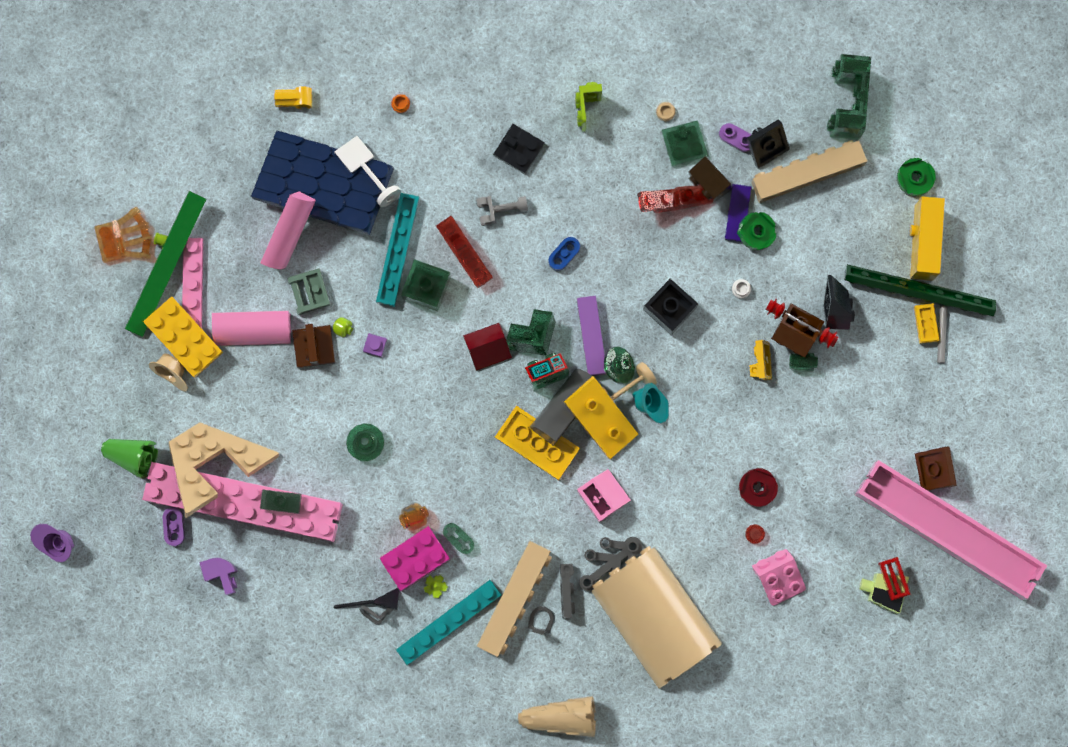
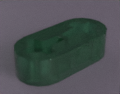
(462, 535)

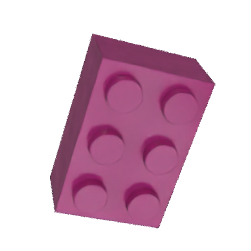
(414, 559)

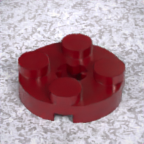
(763, 497)

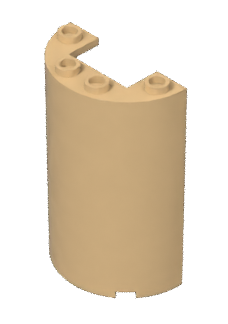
(656, 617)

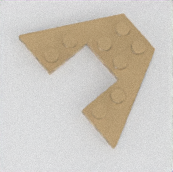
(200, 446)

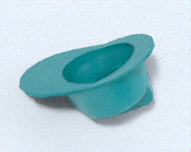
(652, 402)

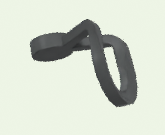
(363, 609)
(531, 621)

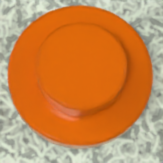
(400, 103)

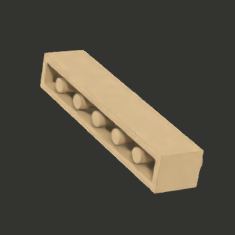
(809, 171)
(514, 598)

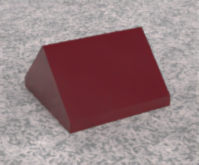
(487, 346)

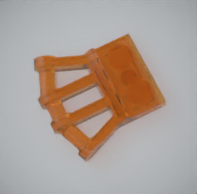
(112, 242)

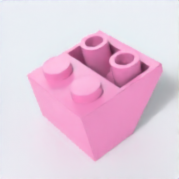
(603, 495)

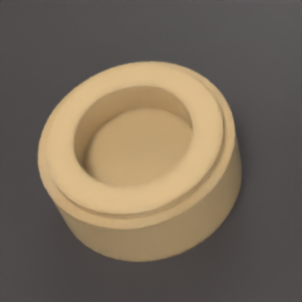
(665, 111)

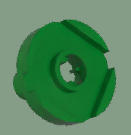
(910, 186)
(747, 234)

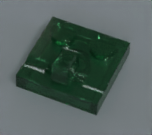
(684, 143)

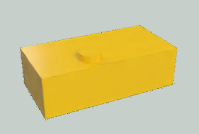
(927, 238)

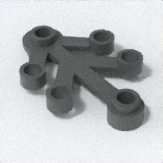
(613, 560)

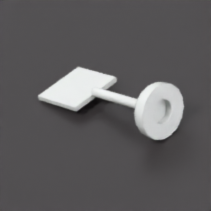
(356, 154)

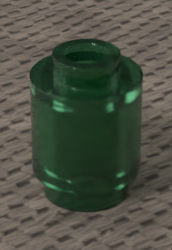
(802, 363)

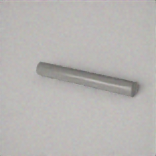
(942, 334)

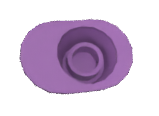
(52, 542)

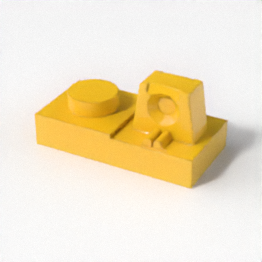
(763, 368)

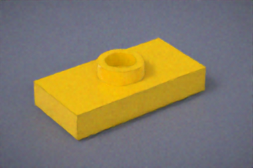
(926, 323)

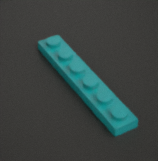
(397, 249)
(448, 622)

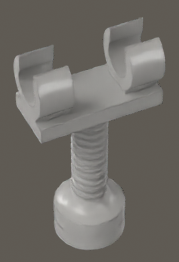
(521, 204)

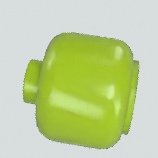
(342, 327)

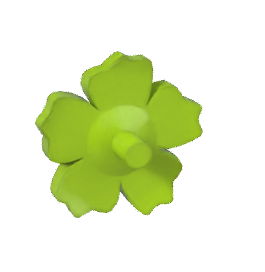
(435, 585)

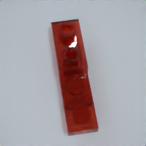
(672, 199)
(464, 251)

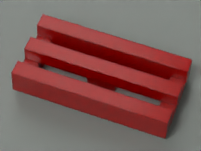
(887, 581)

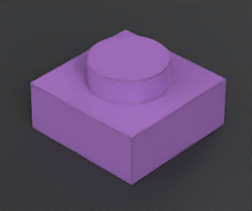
(374, 345)

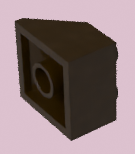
(709, 179)

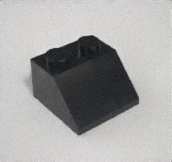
(837, 305)

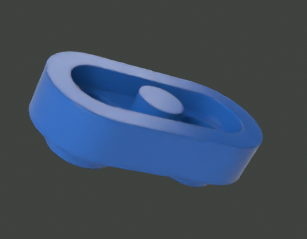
(564, 254)

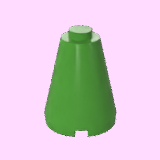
(131, 455)

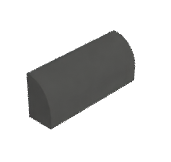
(556, 415)

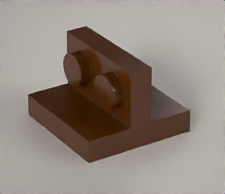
(313, 346)
(935, 468)

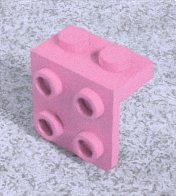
(779, 577)

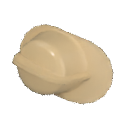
(170, 369)

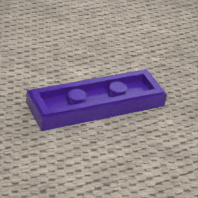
(737, 210)

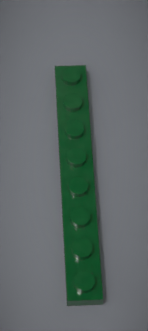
(920, 290)

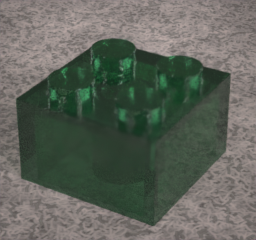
(426, 285)

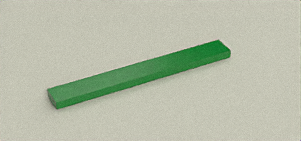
(165, 262)

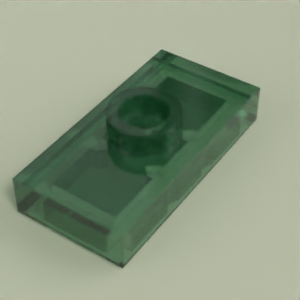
(280, 501)

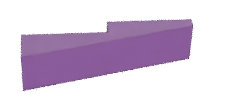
(591, 335)

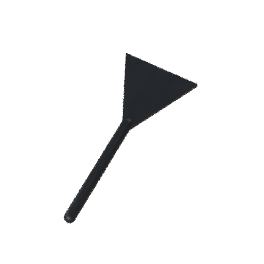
(387, 600)

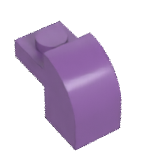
(220, 568)

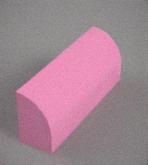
(288, 231)
(251, 328)

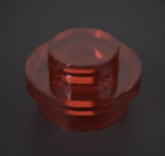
(754, 534)

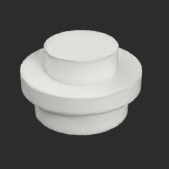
(741, 288)

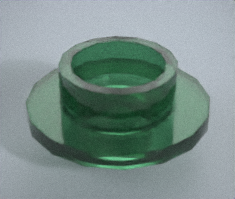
(619, 365)
(369, 451)

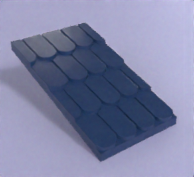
(316, 171)

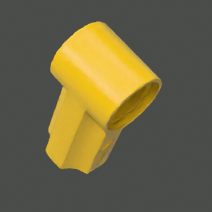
(296, 97)

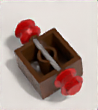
(799, 328)

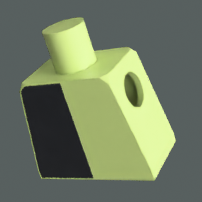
(879, 593)

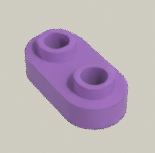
(735, 138)
(171, 527)

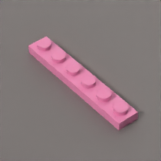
(193, 279)

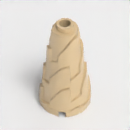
(570, 717)

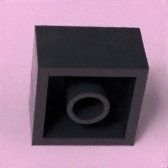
(670, 306)

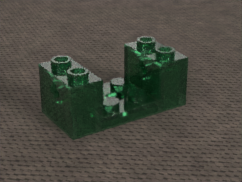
(851, 71)

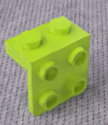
(587, 93)

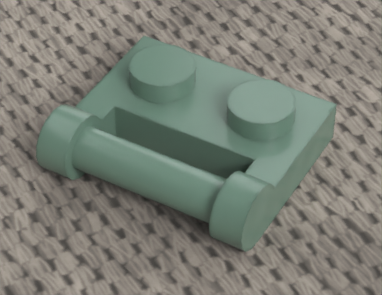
(315, 290)

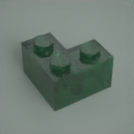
(535, 337)

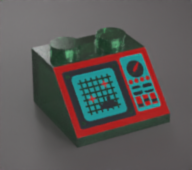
(547, 371)

